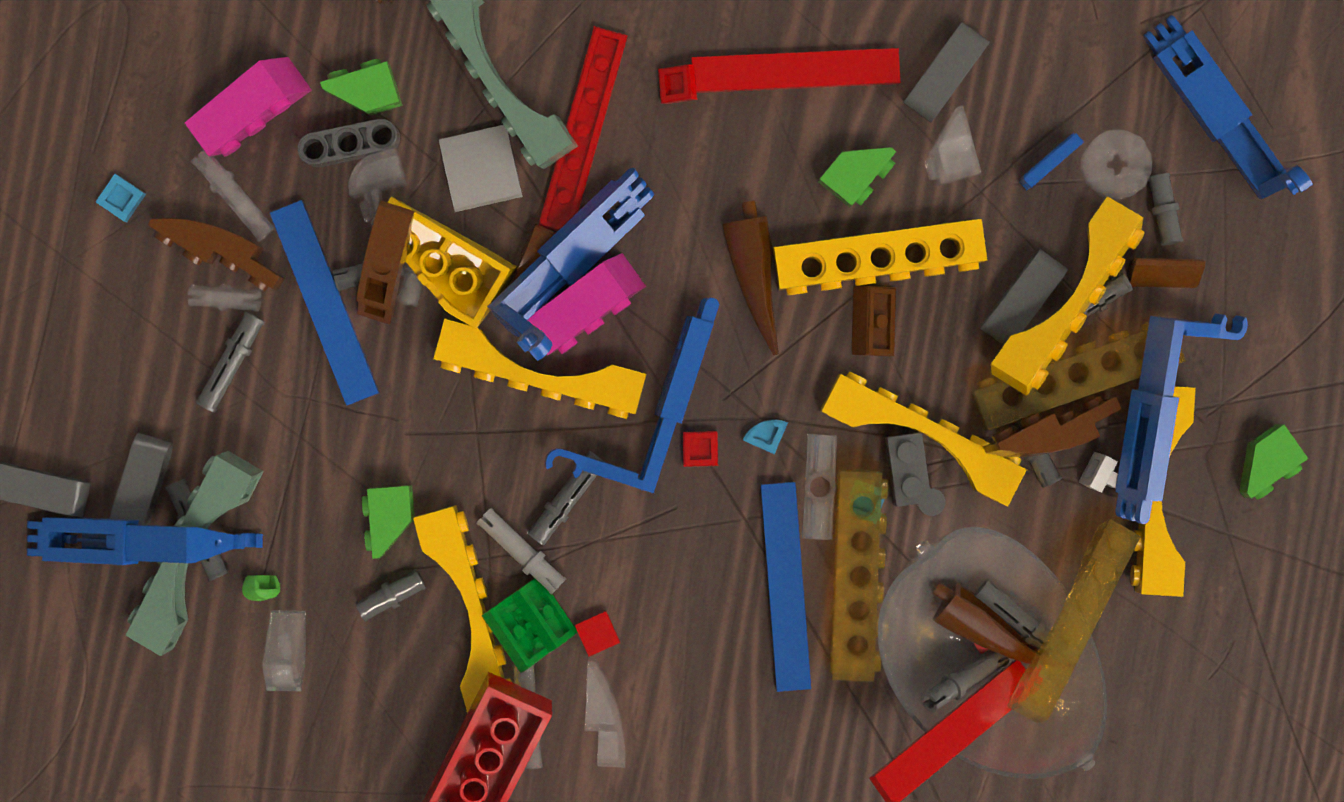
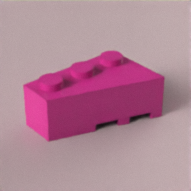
(247, 105)
(587, 302)

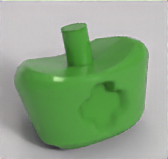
(260, 587)

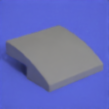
(480, 168)

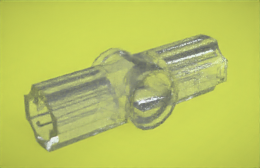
(819, 510)

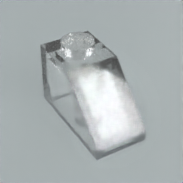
(953, 152)
(285, 651)

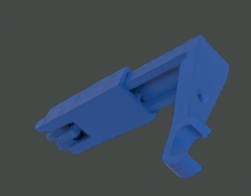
(1221, 111)
(569, 257)
(670, 406)
(1154, 411)
(128, 542)

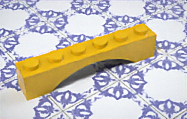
(470, 348)
(1028, 353)
(858, 405)
(444, 541)
(1159, 564)

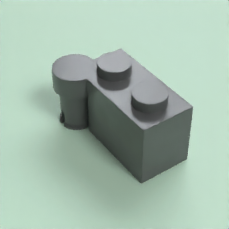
(910, 475)

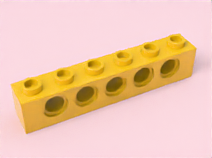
(965, 234)

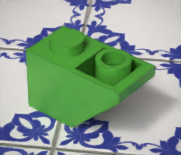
(367, 89)
(854, 171)
(1268, 459)
(389, 515)

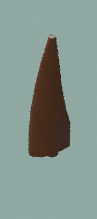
(752, 260)
(978, 623)

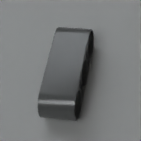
(946, 72)
(333, 137)
(1024, 297)
(142, 479)
(43, 490)

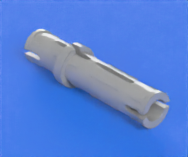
(521, 551)

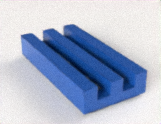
(1050, 161)

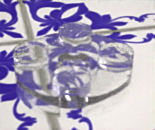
(1130, 149)

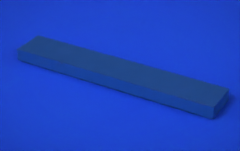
(324, 302)
(786, 586)

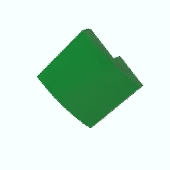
(529, 624)

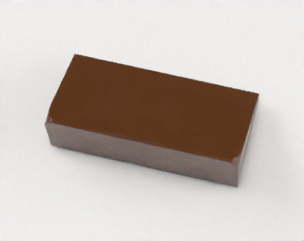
(1166, 272)
(873, 321)

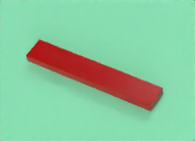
(797, 70)
(585, 127)
(948, 736)

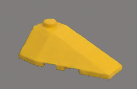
(455, 268)

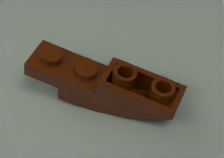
(206, 242)
(384, 262)
(1053, 433)

